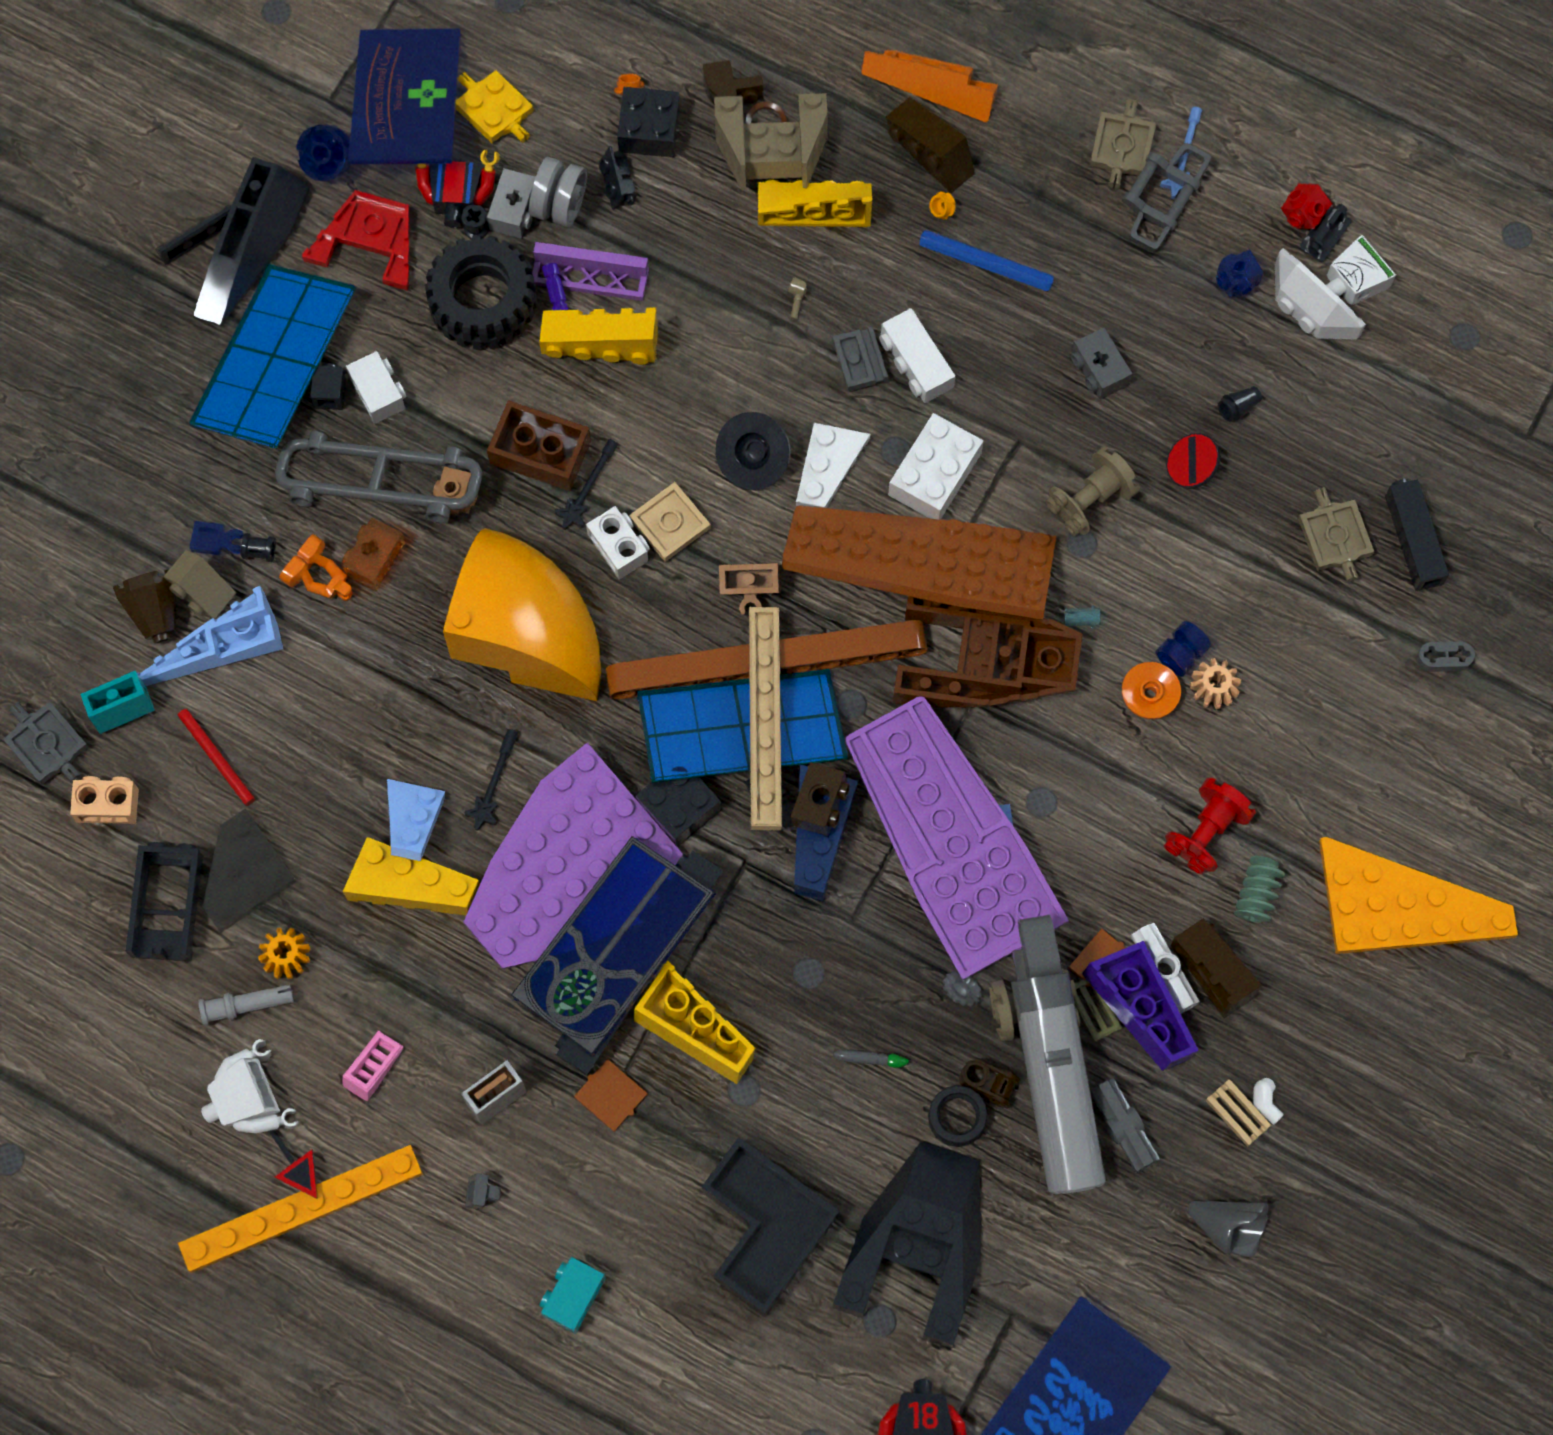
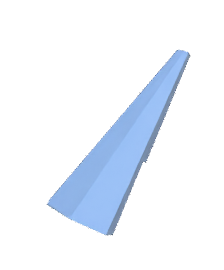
(237, 635)

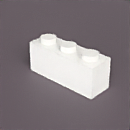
(917, 356)

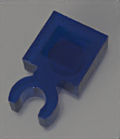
(211, 538)

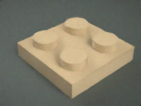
(670, 521)

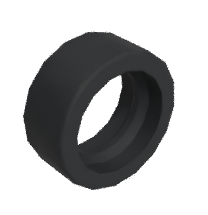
(952, 1093)

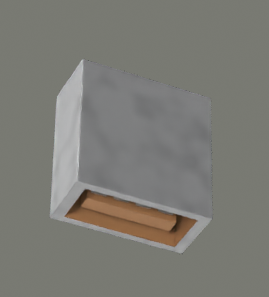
(494, 1092)

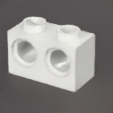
(613, 544)

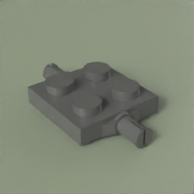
(45, 742)

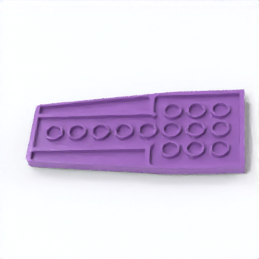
(950, 837)

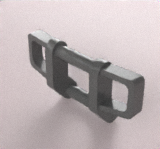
(1168, 170)

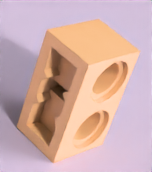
(102, 808)

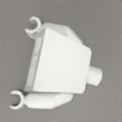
(243, 1094)

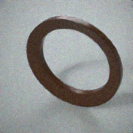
(765, 105)

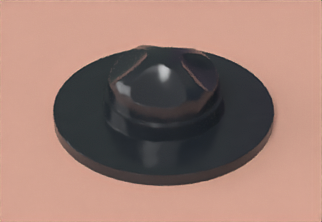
(753, 450)

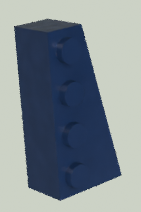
(817, 852)

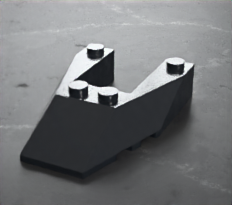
(928, 1225)

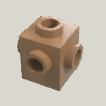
(453, 485)

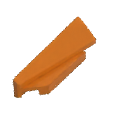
(933, 80)

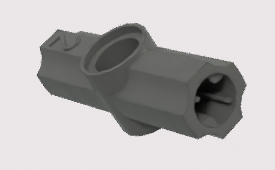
(1124, 1125)

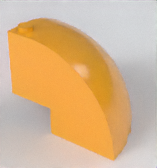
(522, 618)

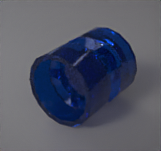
(1187, 644)

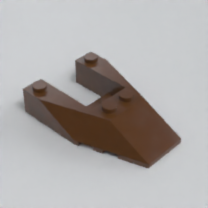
(999, 658)

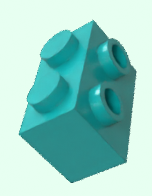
(117, 702)
(572, 1295)

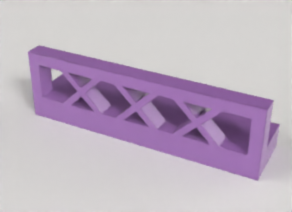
(596, 263)

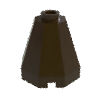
(149, 605)

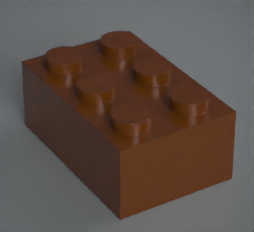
(539, 445)

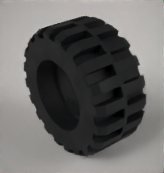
(476, 259)

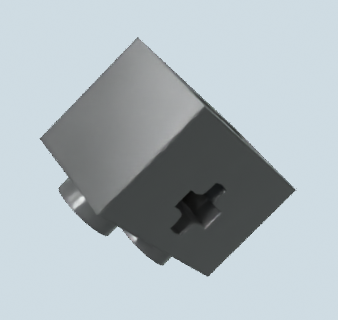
(1101, 350)

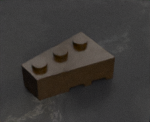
(932, 143)
(1216, 967)

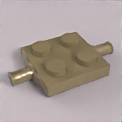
(1122, 143)
(1336, 535)

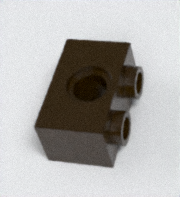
(818, 782)

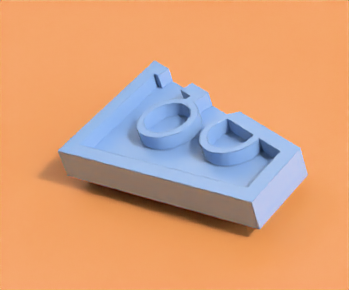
(412, 817)

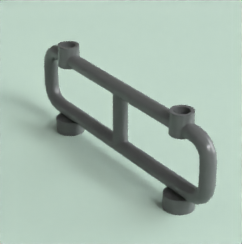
(437, 507)

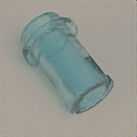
(1082, 616)

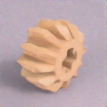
(1212, 694)

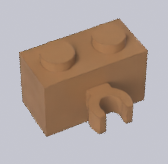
(749, 580)

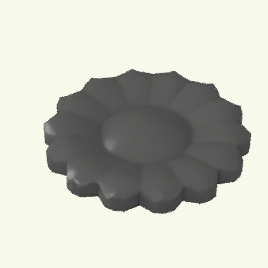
(962, 991)

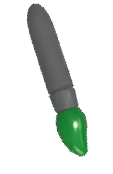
(891, 1060)

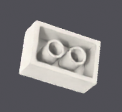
(935, 467)

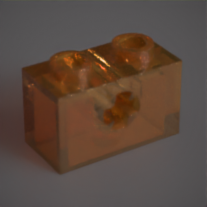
(373, 568)

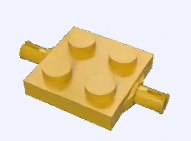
(494, 107)

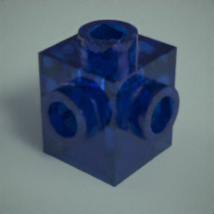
(1239, 274)

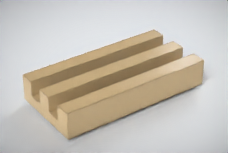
(1248, 1106)

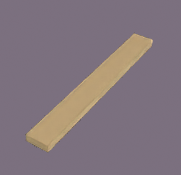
(765, 719)

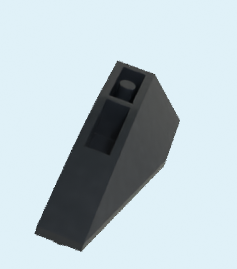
(251, 237)

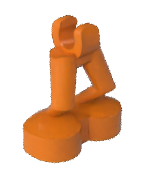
(298, 568)

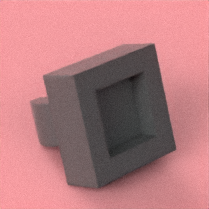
(479, 1192)

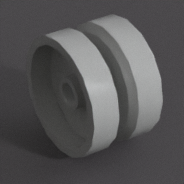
(558, 192)

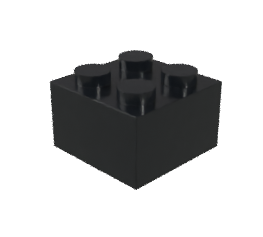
(648, 122)
(679, 806)

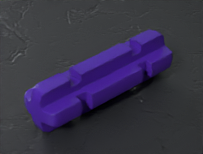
(554, 286)

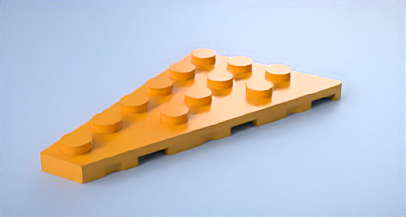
(1395, 907)

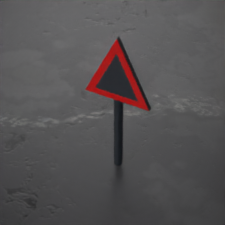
(300, 1172)

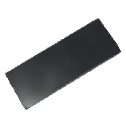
(193, 236)

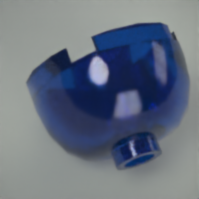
(324, 152)

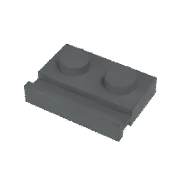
(859, 358)

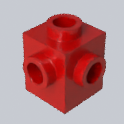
(1306, 206)

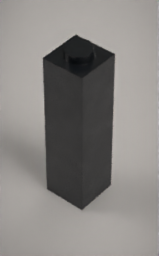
(1416, 534)

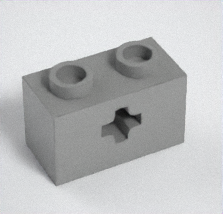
(510, 204)

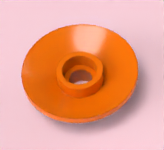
(1151, 677)

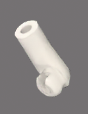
(1263, 1100)

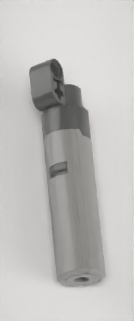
(1055, 1062)

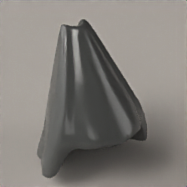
(1231, 1225)

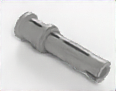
(230, 1005)

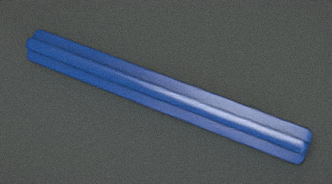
(986, 260)

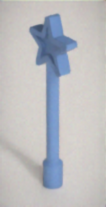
(1193, 120)

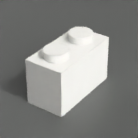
(375, 386)

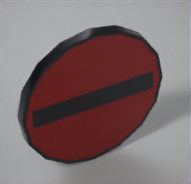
(1193, 460)

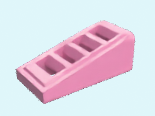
(358, 1087)

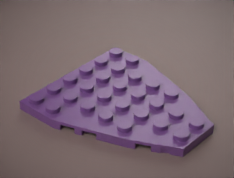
(556, 856)

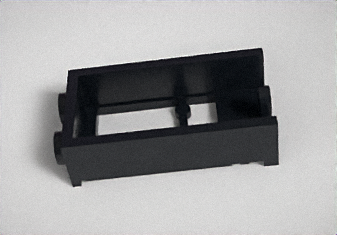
(160, 943)

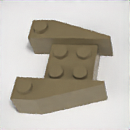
(772, 148)

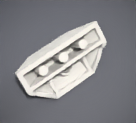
(1312, 302)

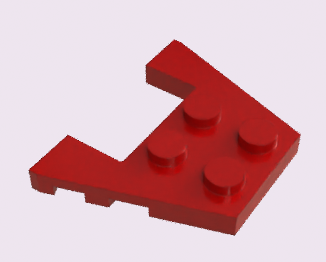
(370, 225)

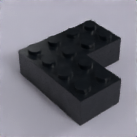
(782, 1220)

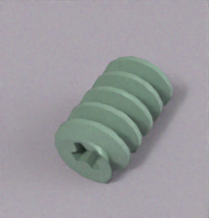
(1258, 890)

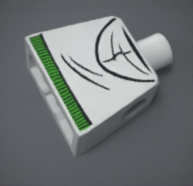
(1359, 273)

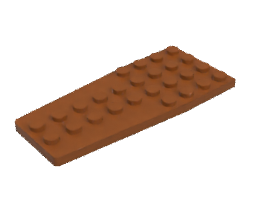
(924, 558)

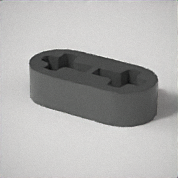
(1445, 663)

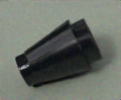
(1239, 403)

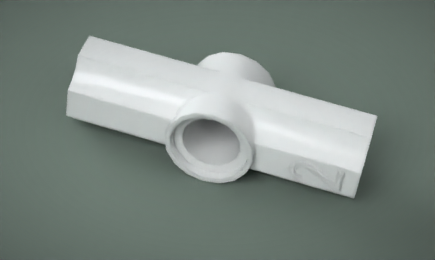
(1176, 982)

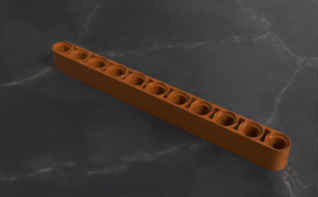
(795, 654)

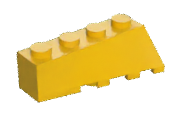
(817, 205)

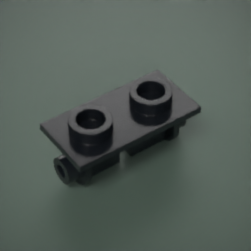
(614, 167)
(1327, 233)

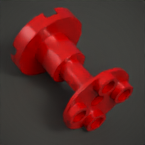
(1222, 807)

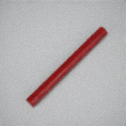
(216, 757)

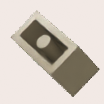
(199, 585)

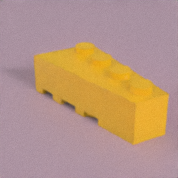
(600, 335)
(408, 882)
(691, 1024)

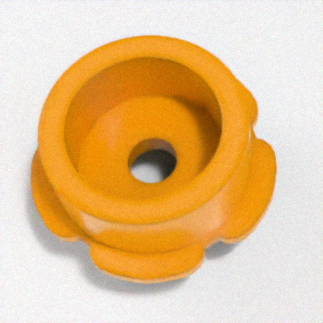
(942, 205)

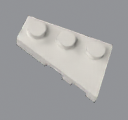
(827, 462)

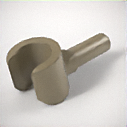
(799, 289)

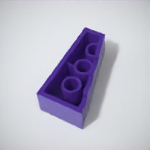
(1143, 1003)

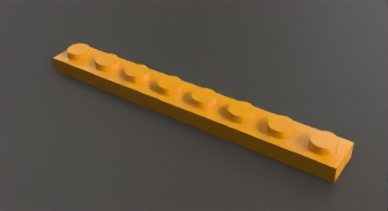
(300, 1209)

